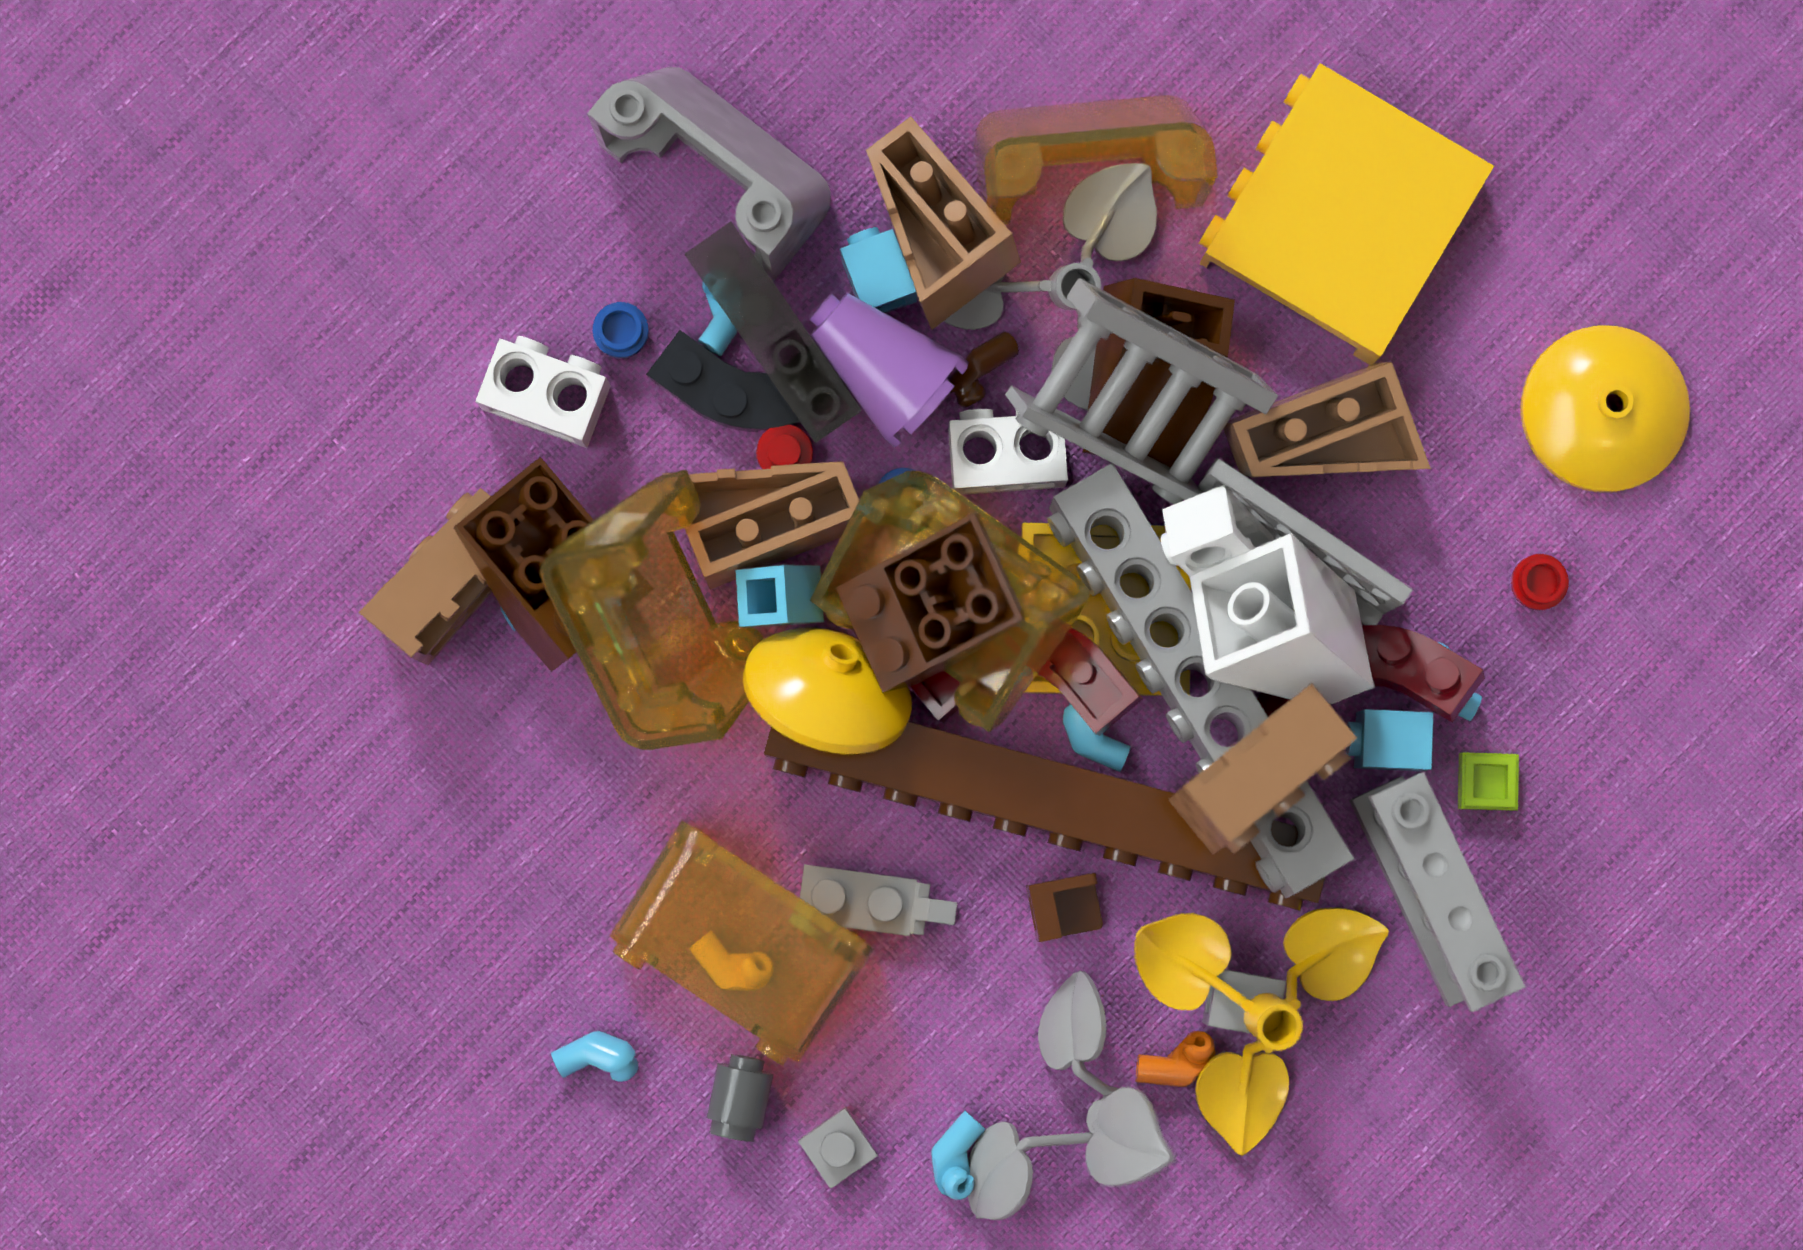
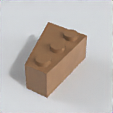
(941, 222)
(1331, 428)
(767, 515)
(432, 591)

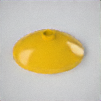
(1577, 432)
(823, 692)

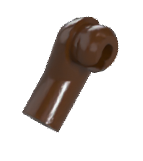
(981, 362)

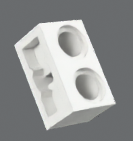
(538, 403)
(1009, 467)
(1210, 530)

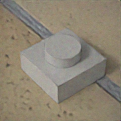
(837, 1147)

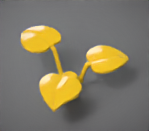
(1186, 954)

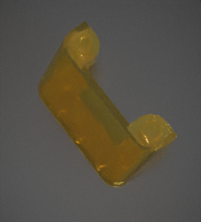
(1160, 129)
(919, 505)
(645, 624)
(740, 943)

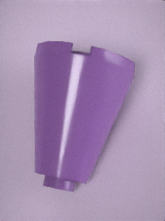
(884, 363)

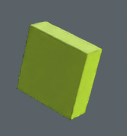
(1488, 781)

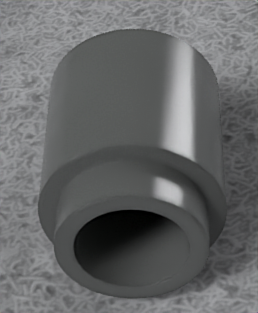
(739, 1098)

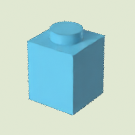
(878, 270)
(777, 595)
(1392, 740)

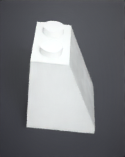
(1281, 623)

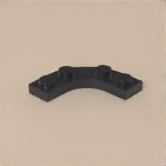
(719, 390)

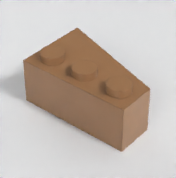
(1264, 771)

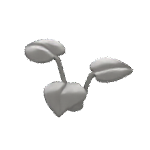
(1113, 215)
(1123, 1127)

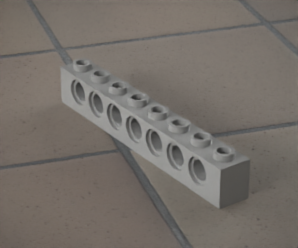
(1107, 501)

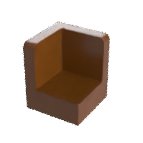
(1064, 906)

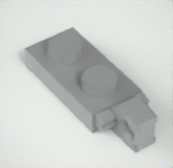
(874, 901)

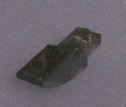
(773, 332)

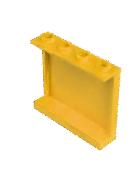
(1345, 210)

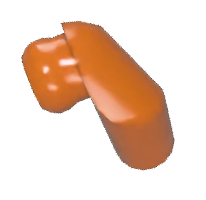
(1180, 1066)

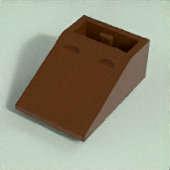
(1190, 312)
(511, 540)
(931, 604)

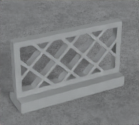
(1374, 587)

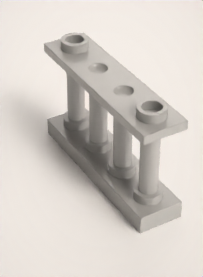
(1144, 342)
(1436, 892)

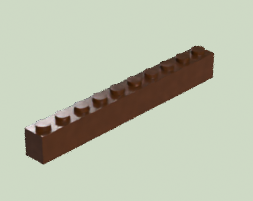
(1041, 795)

